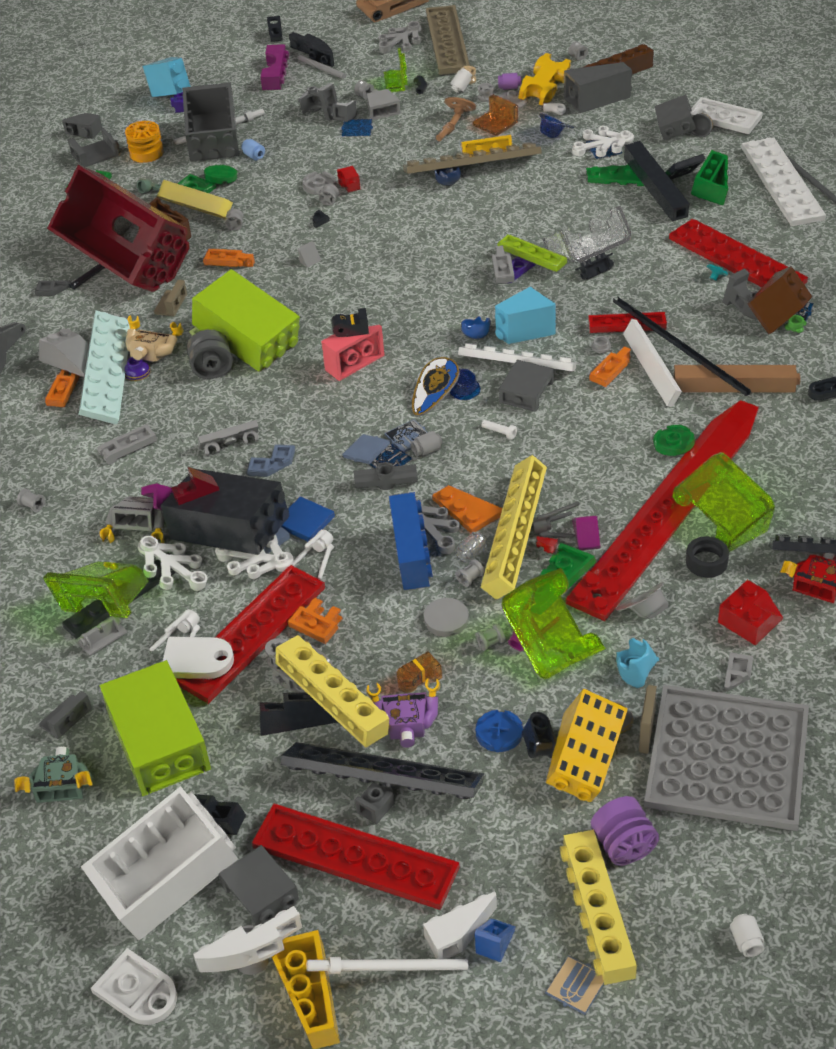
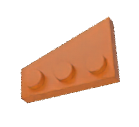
(467, 509)

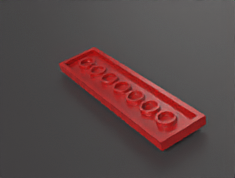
(727, 252)
(257, 625)
(357, 856)

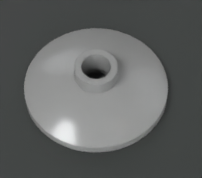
(512, 96)

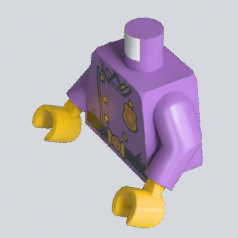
(408, 713)

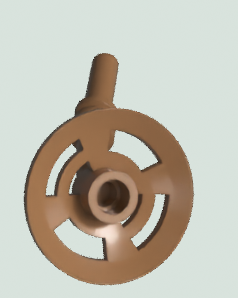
(458, 110)

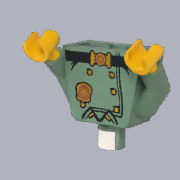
(56, 778)

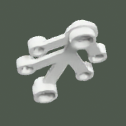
(603, 143)
(150, 547)
(279, 560)

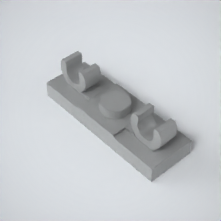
(228, 436)

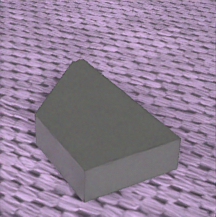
(51, 288)

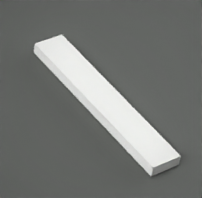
(652, 363)

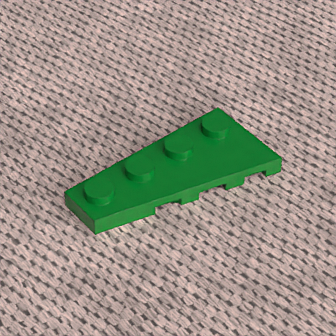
(606, 175)
(572, 561)

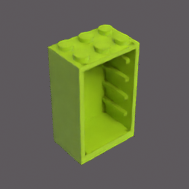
(250, 319)
(155, 727)

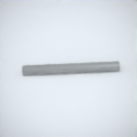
(318, 65)

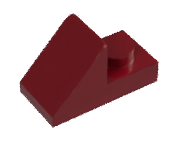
(199, 486)

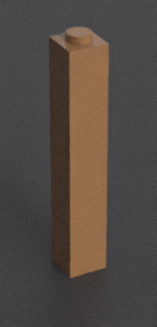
(755, 377)

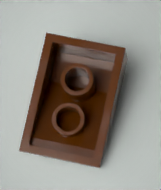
(779, 299)

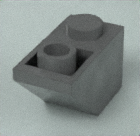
(83, 125)

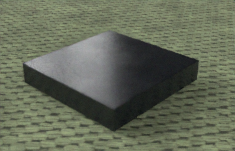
(685, 167)

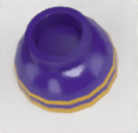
(136, 369)

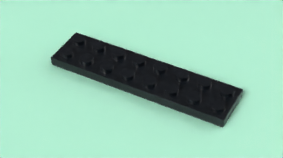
(383, 769)

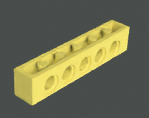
(332, 691)
(621, 964)

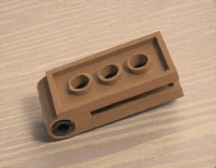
(383, 9)

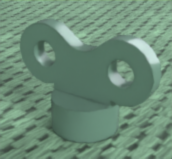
(146, 185)

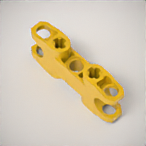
(543, 82)

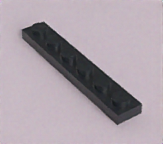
(96, 612)

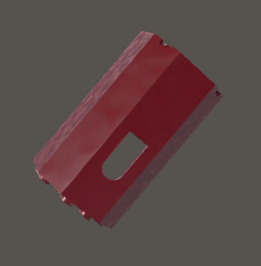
(88, 224)

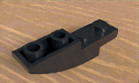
(315, 47)

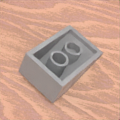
(65, 351)

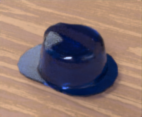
(551, 126)
(466, 386)

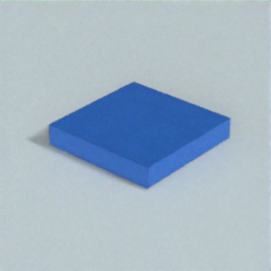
(307, 518)

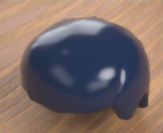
(447, 176)

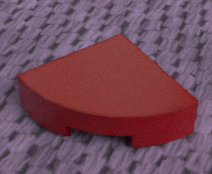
(548, 544)

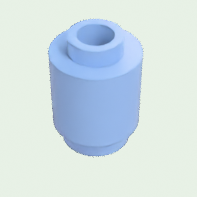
(253, 149)

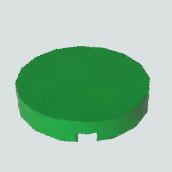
(220, 173)
(674, 440)

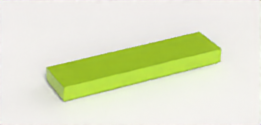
(532, 253)

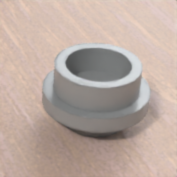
(601, 344)

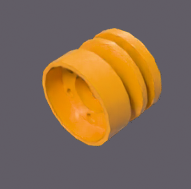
(144, 141)

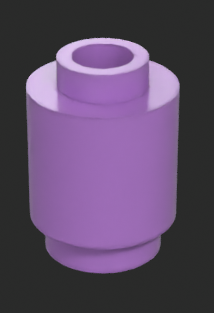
(509, 81)

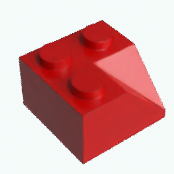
(749, 612)

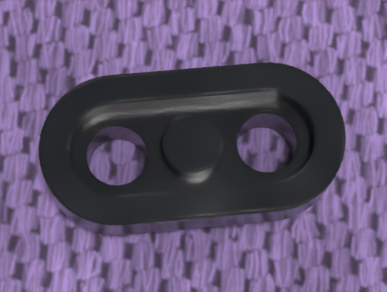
(822, 389)

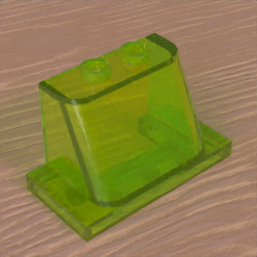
(107, 581)

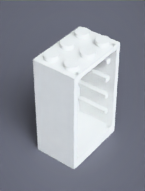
(160, 862)

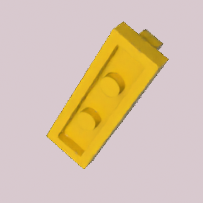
(486, 143)

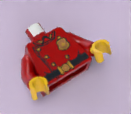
(814, 576)

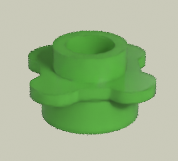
(796, 324)

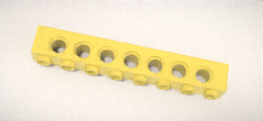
(513, 528)

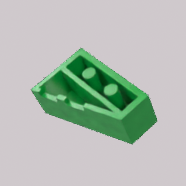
(712, 179)

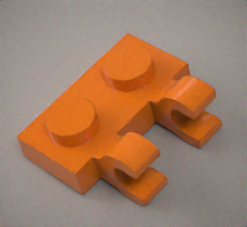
(313, 624)

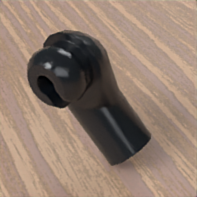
(421, 83)

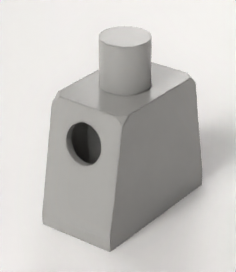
(382, 104)

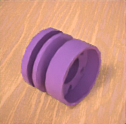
(624, 830)

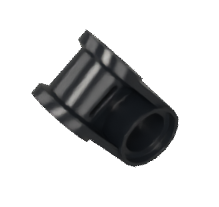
(539, 736)

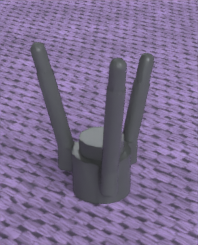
(542, 523)

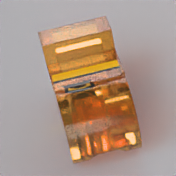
(417, 672)

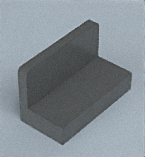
(66, 714)

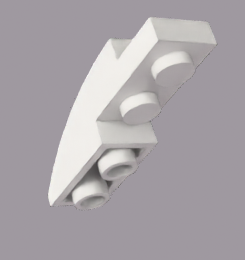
(240, 949)

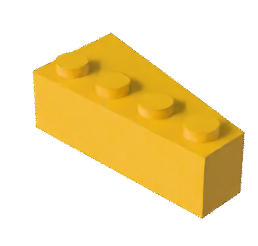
(308, 990)

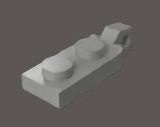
(502, 266)

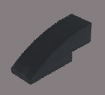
(226, 814)

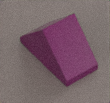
(586, 532)

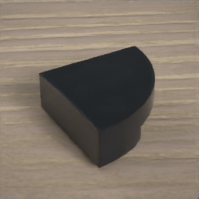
(320, 218)

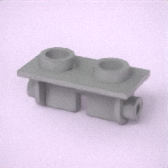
(99, 638)

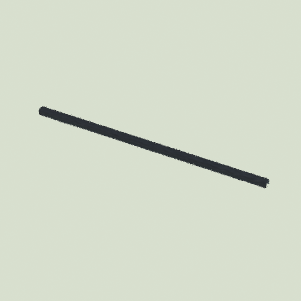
(683, 347)

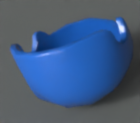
(475, 328)

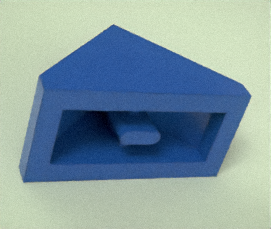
(493, 939)

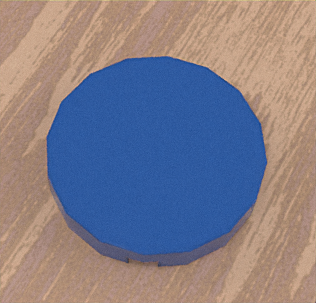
(499, 731)

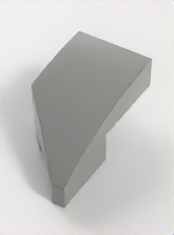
(738, 670)

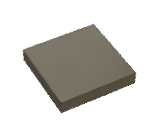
(647, 719)

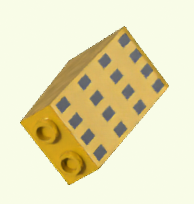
(585, 745)

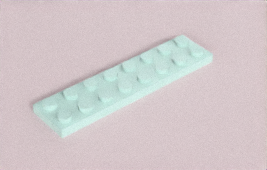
(105, 368)

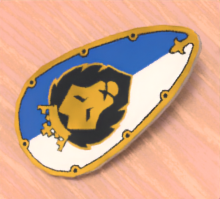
(434, 384)

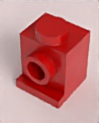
(348, 179)

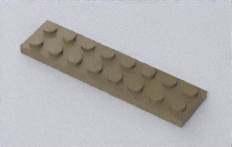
(447, 39)
(478, 156)

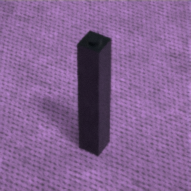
(656, 181)

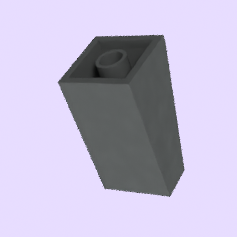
(597, 86)

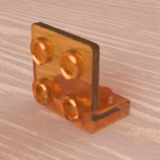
(500, 117)

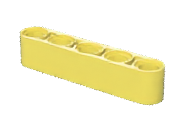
(194, 199)

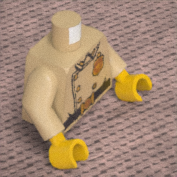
(148, 344)

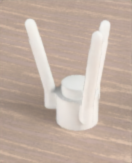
(320, 542)
(185, 623)

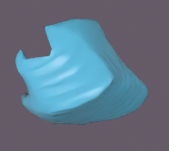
(636, 662)

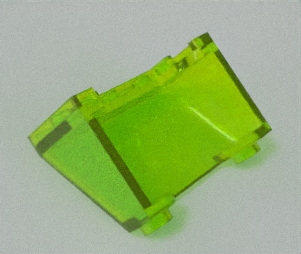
(728, 499)
(547, 625)

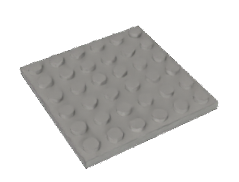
(728, 757)

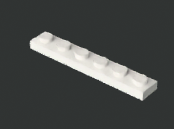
(509, 356)

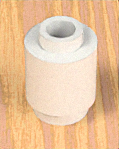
(461, 80)
(747, 935)

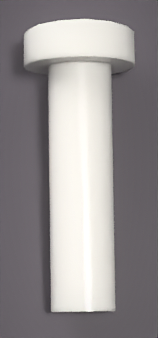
(510, 431)

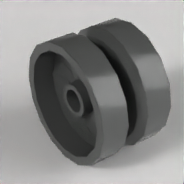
(209, 354)

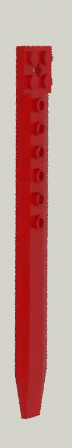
(657, 518)

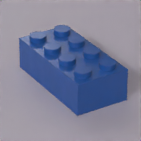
(410, 541)

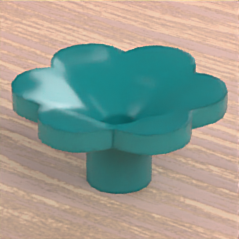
(716, 271)

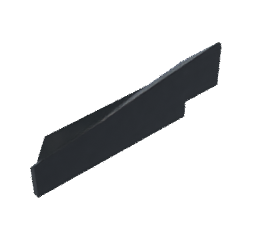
(295, 713)

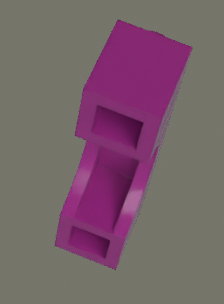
(276, 58)

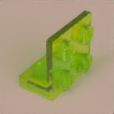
(397, 79)

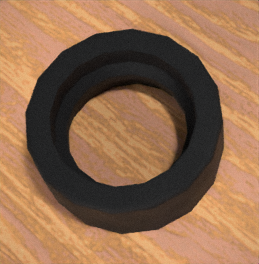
(702, 568)

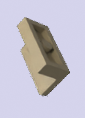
(172, 300)

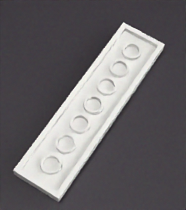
(783, 182)

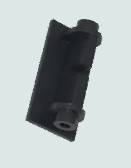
(588, 268)

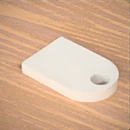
(197, 657)
(134, 986)

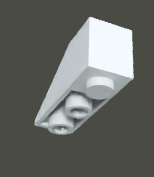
(456, 929)

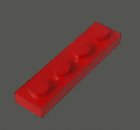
(619, 322)

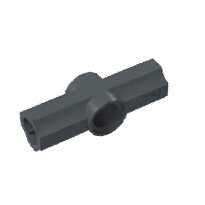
(385, 476)

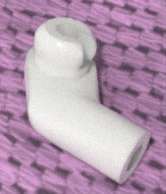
(557, 108)

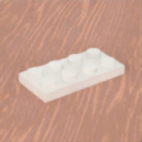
(728, 115)

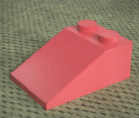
(349, 354)

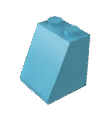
(166, 76)
(525, 317)

